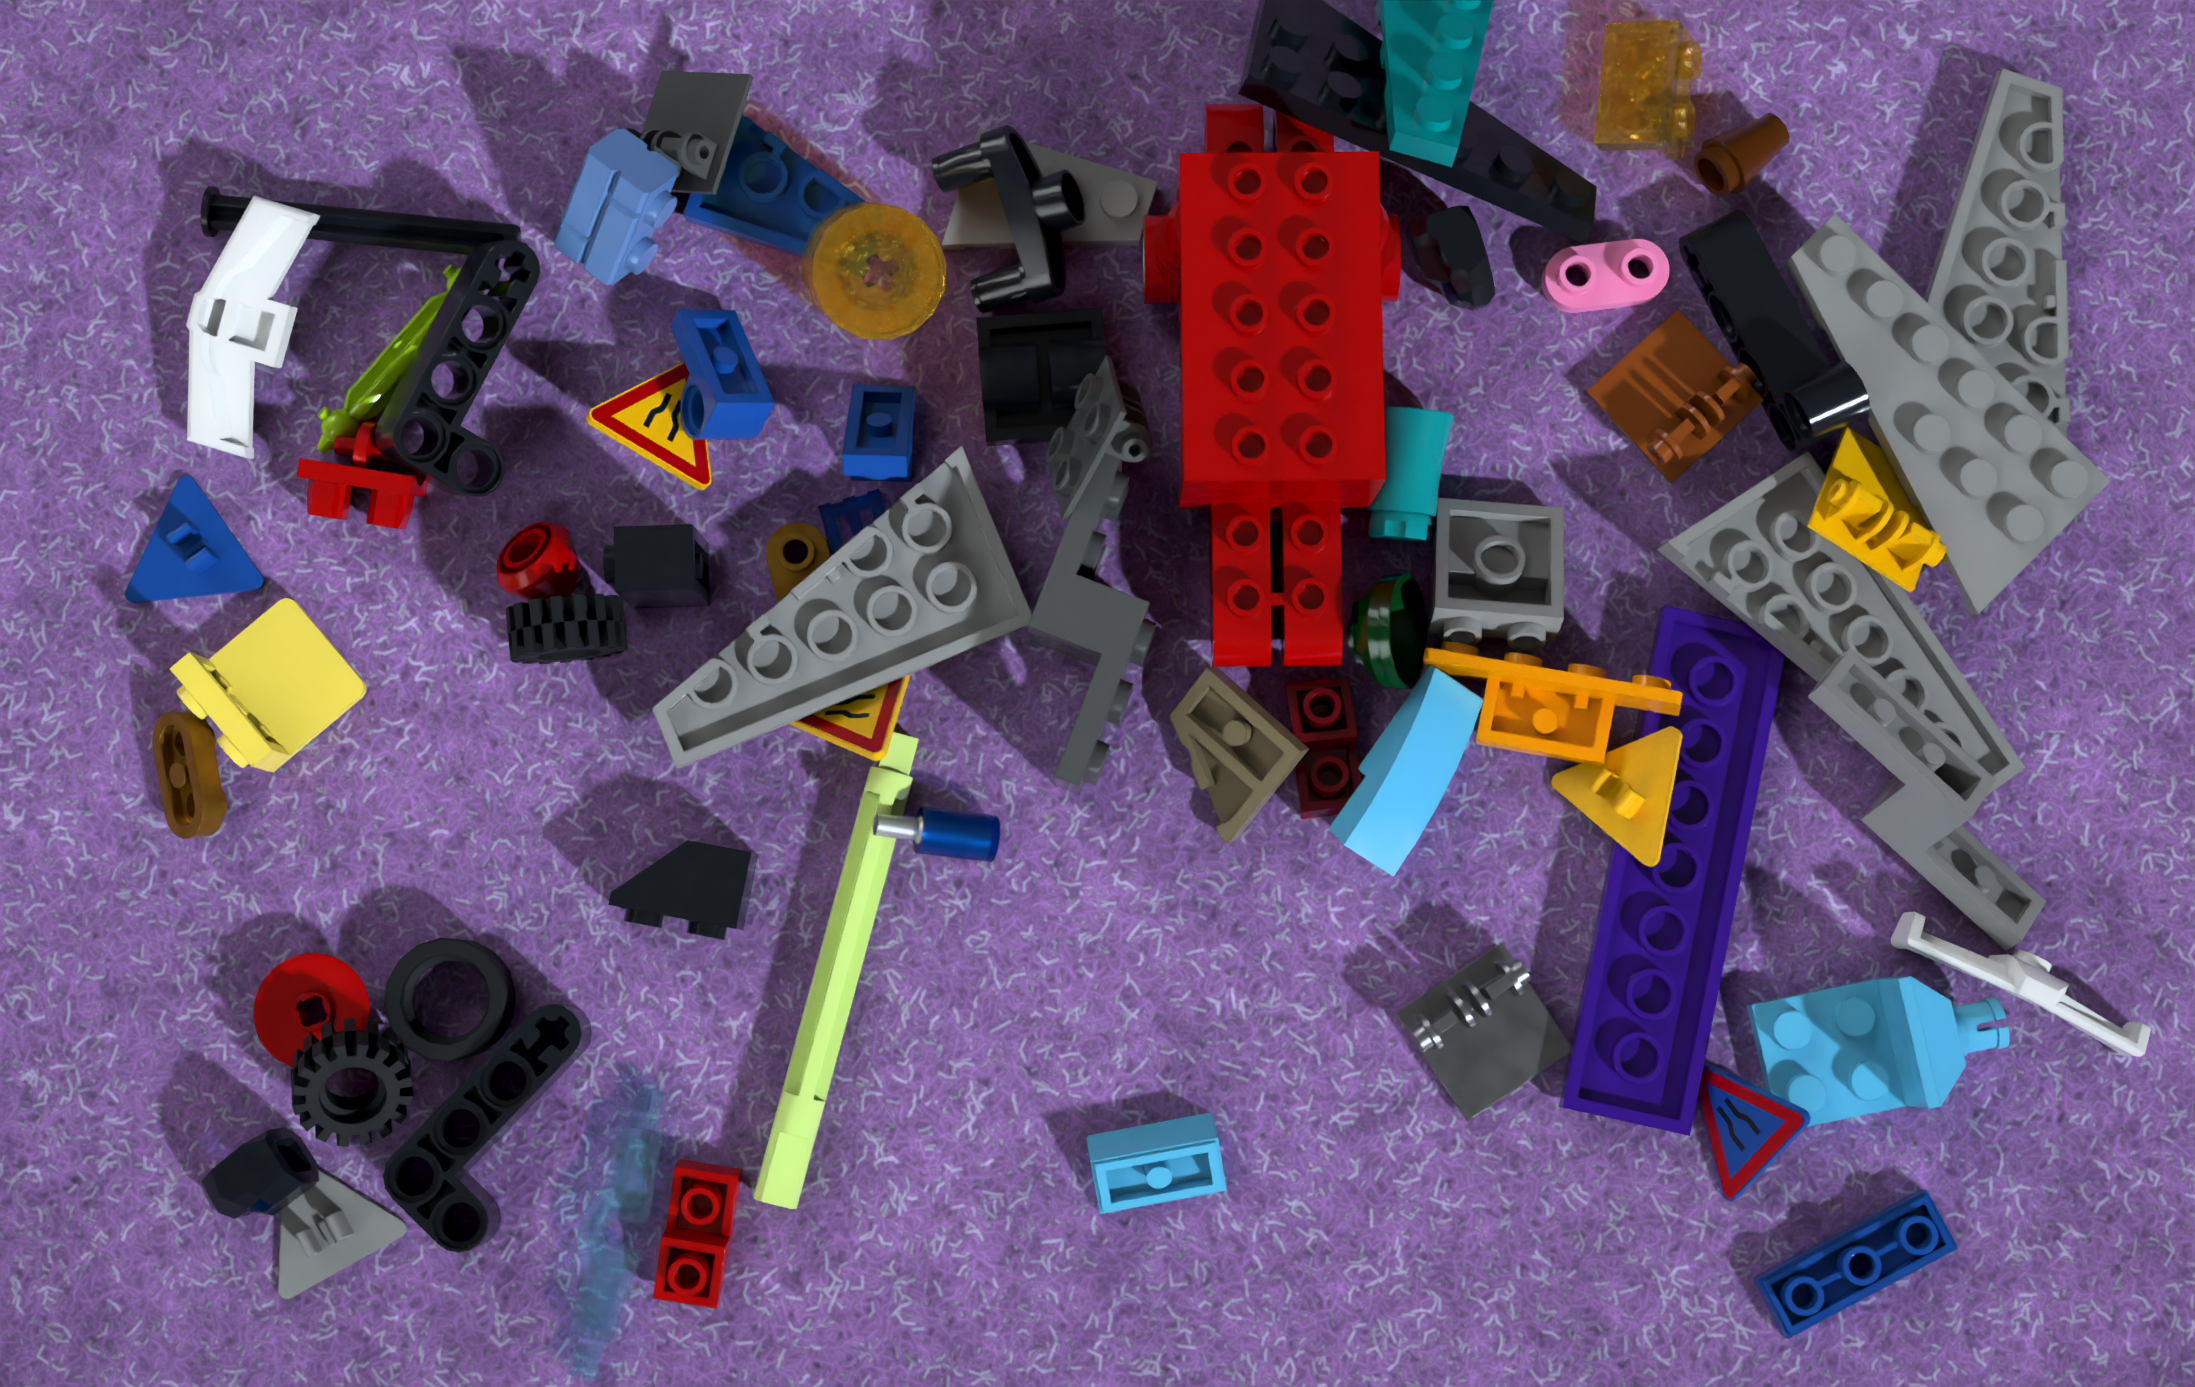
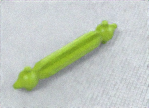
(381, 378)

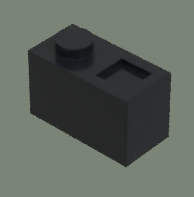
(659, 566)

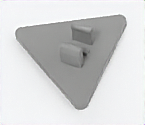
(329, 1232)

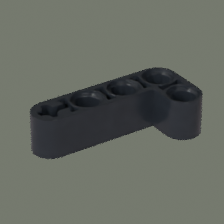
(1769, 334)
(469, 364)
(496, 1115)

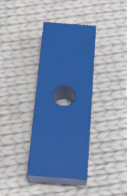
(1820, 1281)

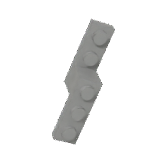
(1928, 799)

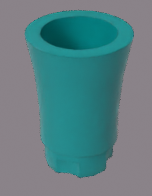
(1413, 471)

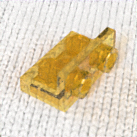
(1647, 87)

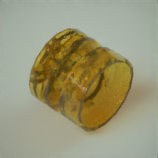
(837, 260)

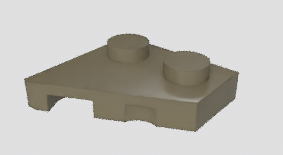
(1234, 749)

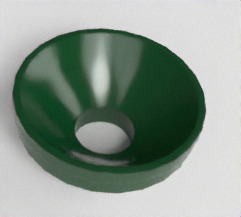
(1390, 631)

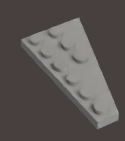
(2002, 248)
(1950, 424)
(1823, 601)
(883, 606)

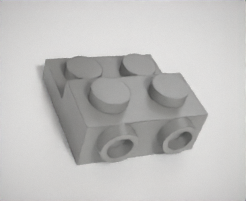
(1497, 573)

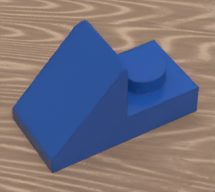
(880, 433)

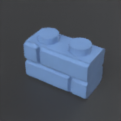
(617, 207)

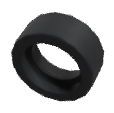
(401, 992)

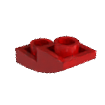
(697, 1233)

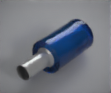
(944, 832)

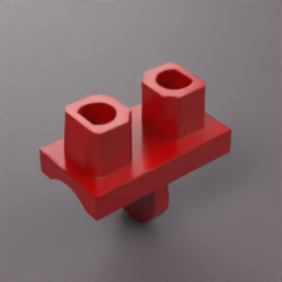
(332, 483)

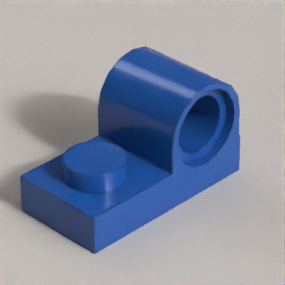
(725, 385)

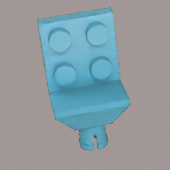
(1869, 1046)

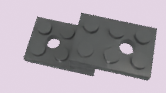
(1092, 624)

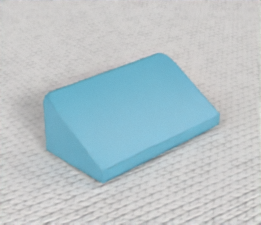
(1156, 1163)

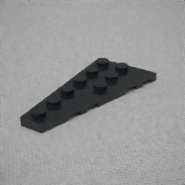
(1330, 76)

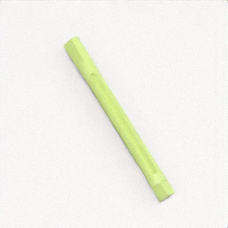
(835, 980)

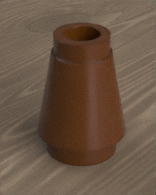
(1737, 156)

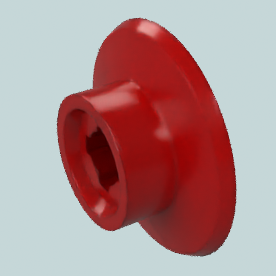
(302, 980)

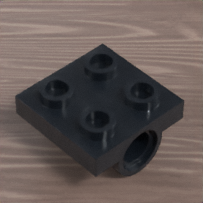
(1035, 370)

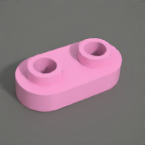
(1607, 276)

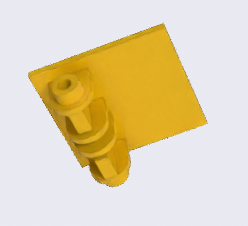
(1870, 514)

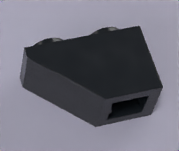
(691, 883)

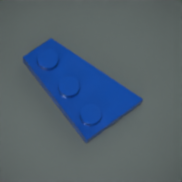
(768, 194)

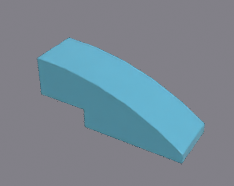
(1408, 771)

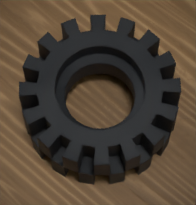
(566, 629)
(351, 1114)

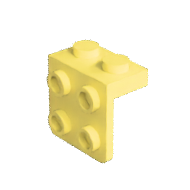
(270, 687)

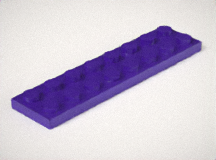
(1669, 925)

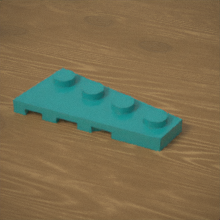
(1430, 71)

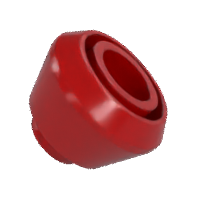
(539, 563)

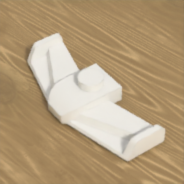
(240, 324)
(2024, 977)

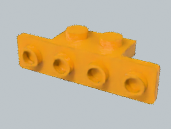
(1548, 708)

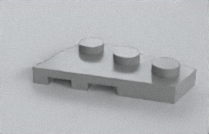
(1111, 197)

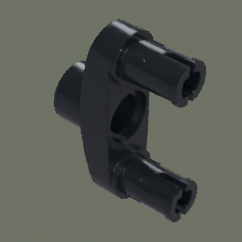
(1035, 211)

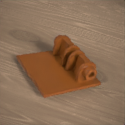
(1675, 395)

